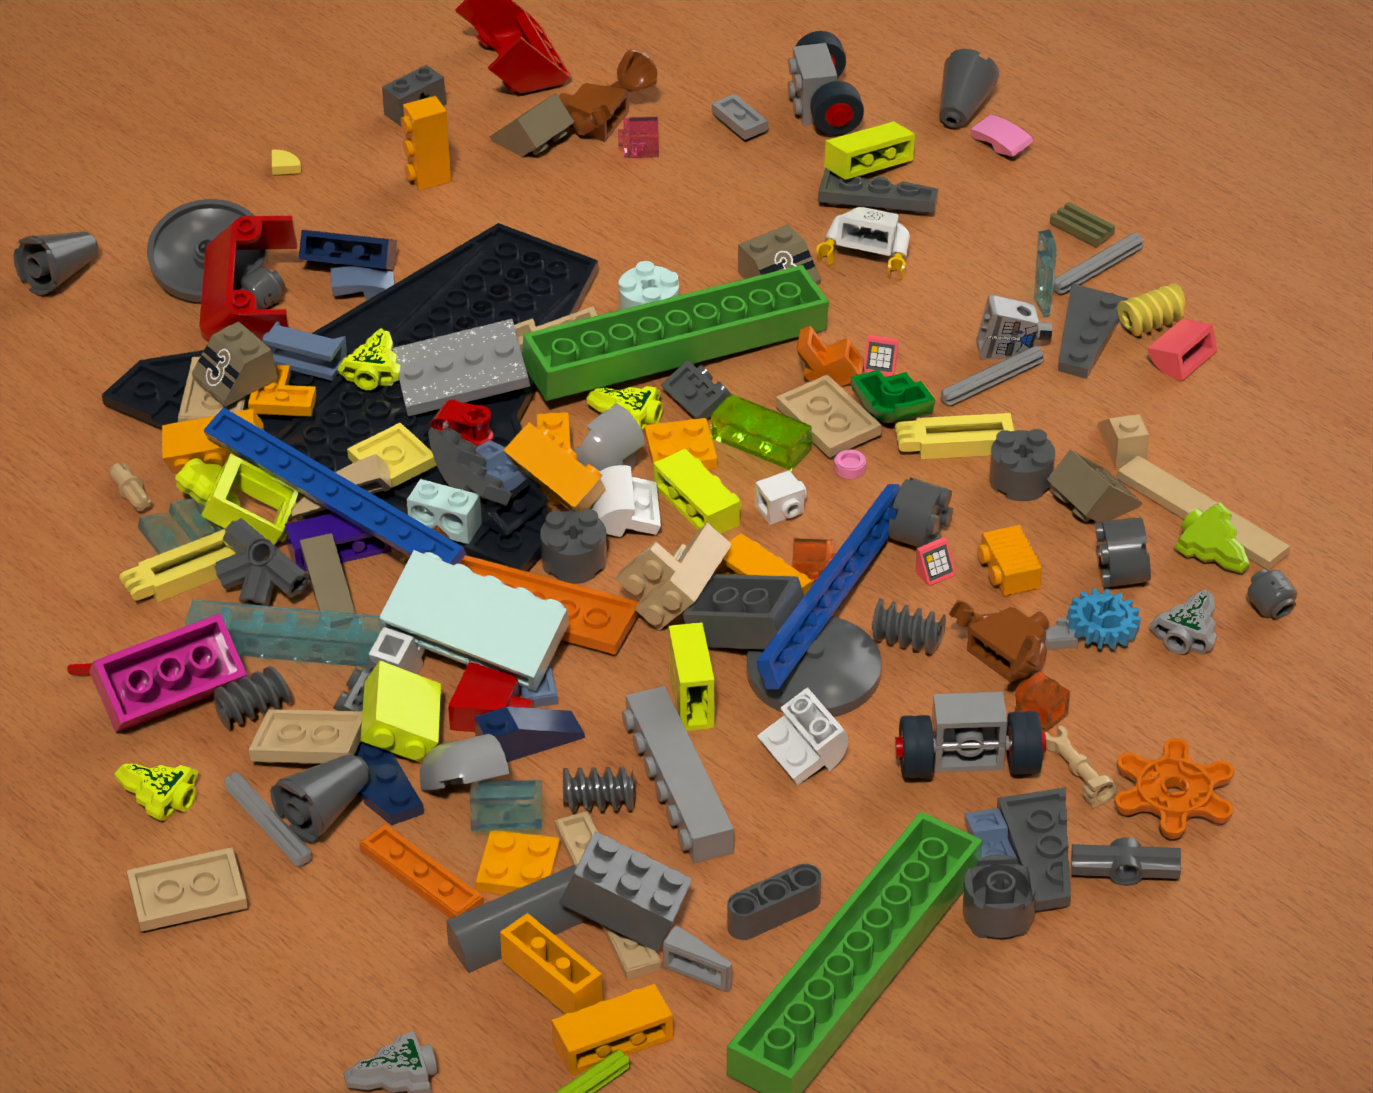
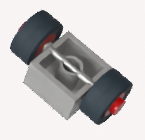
(814, 85)
(969, 735)

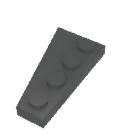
(877, 193)
(1087, 329)
(1041, 841)

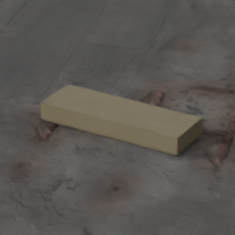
(326, 574)

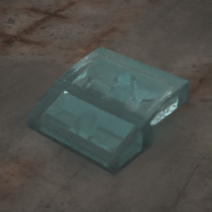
(1045, 272)
(177, 527)

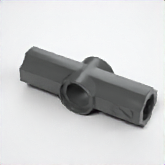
(1126, 861)

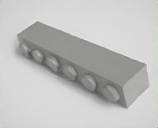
(678, 775)

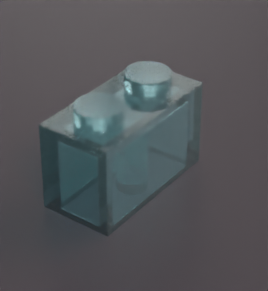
(506, 805)

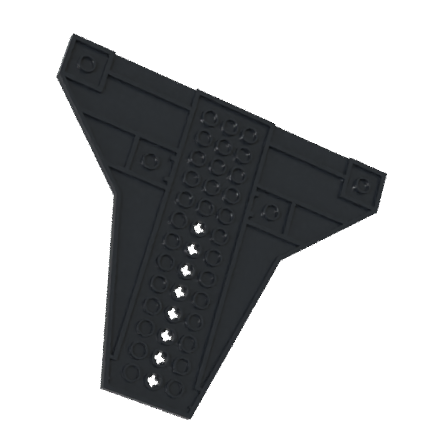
(425, 305)

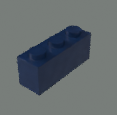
(347, 249)

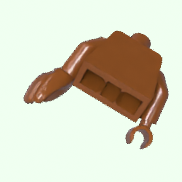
(601, 108)
(1005, 640)

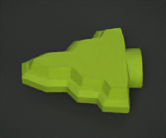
(1212, 538)

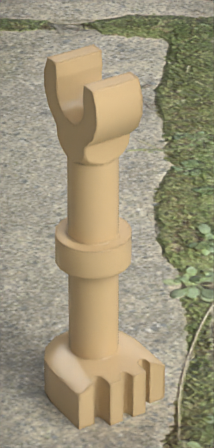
(1098, 788)

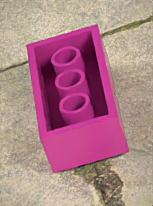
(166, 672)

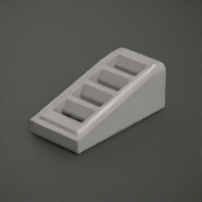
(696, 960)

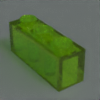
(761, 432)

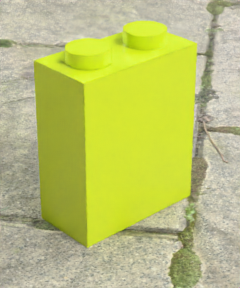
(691, 676)
(400, 712)

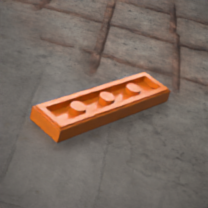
(420, 872)

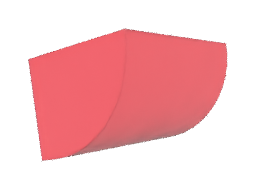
(1183, 348)

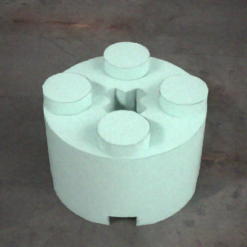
(646, 284)

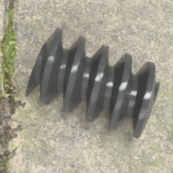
(907, 627)
(250, 694)
(598, 789)

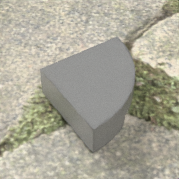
(1060, 636)

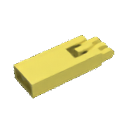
(952, 435)
(177, 569)

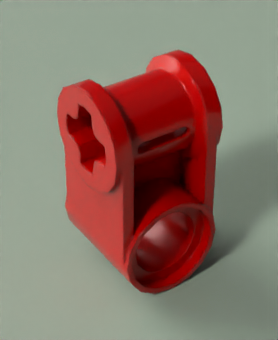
(465, 420)

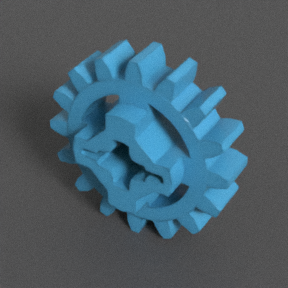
(1103, 618)

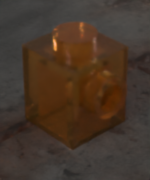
(812, 556)
(1044, 697)

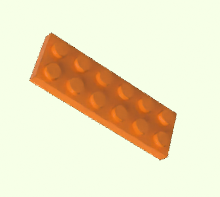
(595, 617)

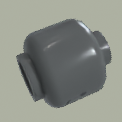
(264, 285)
(1272, 593)

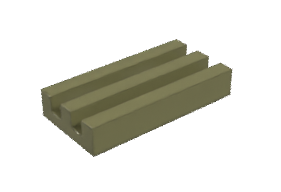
(1082, 224)

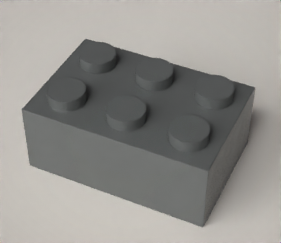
(744, 609)
(626, 891)

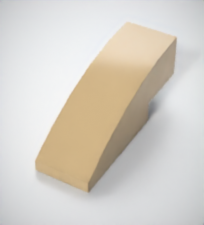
(367, 473)

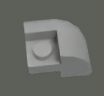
(611, 440)
(463, 762)

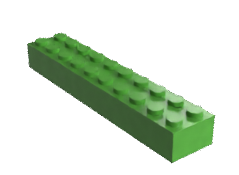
(672, 331)
(853, 958)

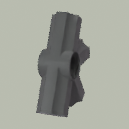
(257, 575)

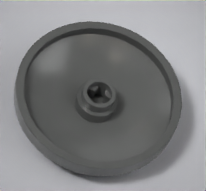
(180, 242)
(837, 667)

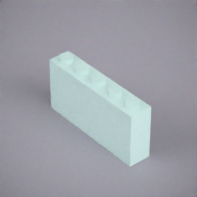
(475, 618)

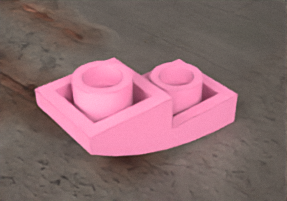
(1003, 135)

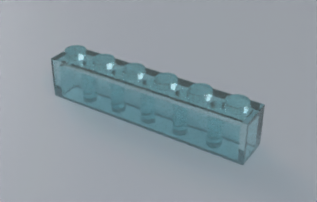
(294, 632)

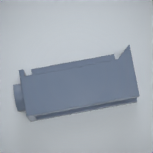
(306, 351)

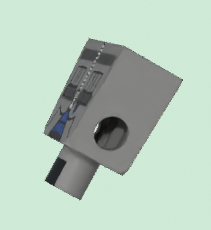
(1009, 328)

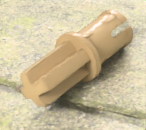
(129, 486)

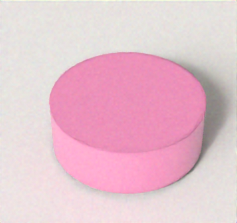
(850, 464)

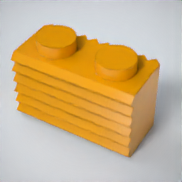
(1010, 560)

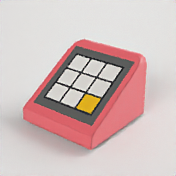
(881, 355)
(934, 562)

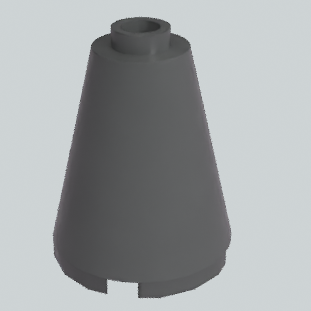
(965, 85)
(53, 258)
(319, 794)

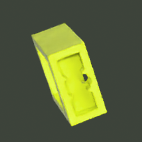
(256, 484)

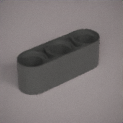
(773, 901)

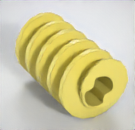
(1152, 309)

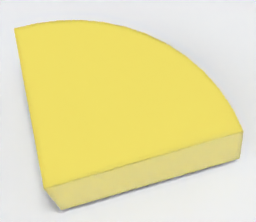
(285, 163)

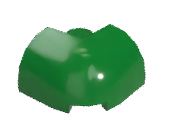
(892, 397)

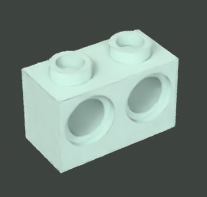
(450, 508)

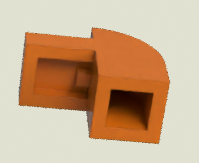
(836, 360)

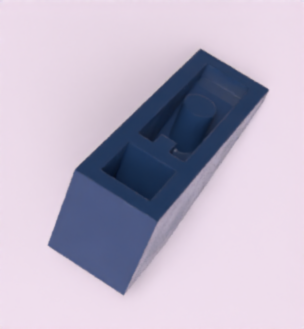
(529, 729)

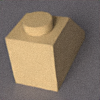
(1124, 438)

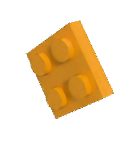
(672, 437)
(515, 861)

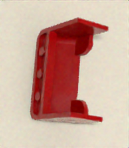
(525, 52)
(219, 300)

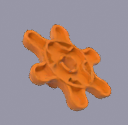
(1173, 770)

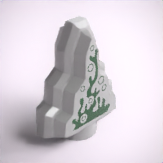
(1188, 625)
(395, 1067)

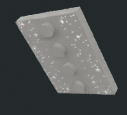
(461, 367)

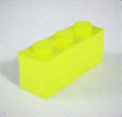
(869, 150)
(696, 492)

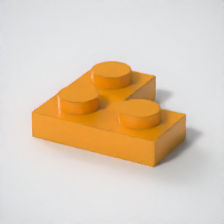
(282, 398)

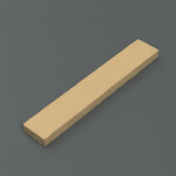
(1183, 499)
(632, 956)

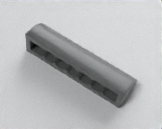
(476, 933)

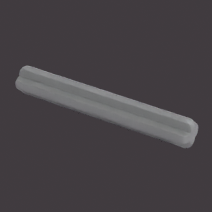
(1098, 263)
(992, 376)
(268, 819)

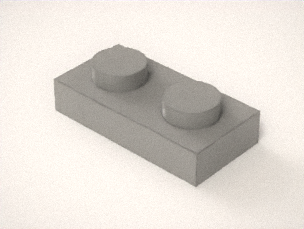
(739, 116)

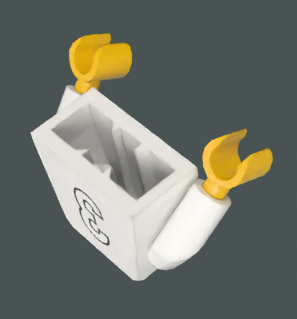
(870, 232)

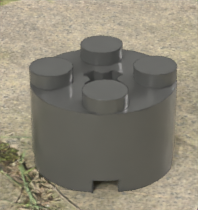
(1021, 464)
(920, 512)
(573, 545)
(1122, 552)
(999, 897)

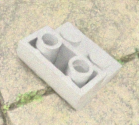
(627, 502)
(805, 738)

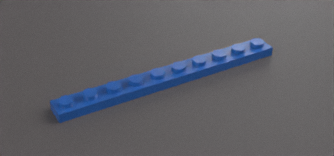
(329, 488)
(828, 591)

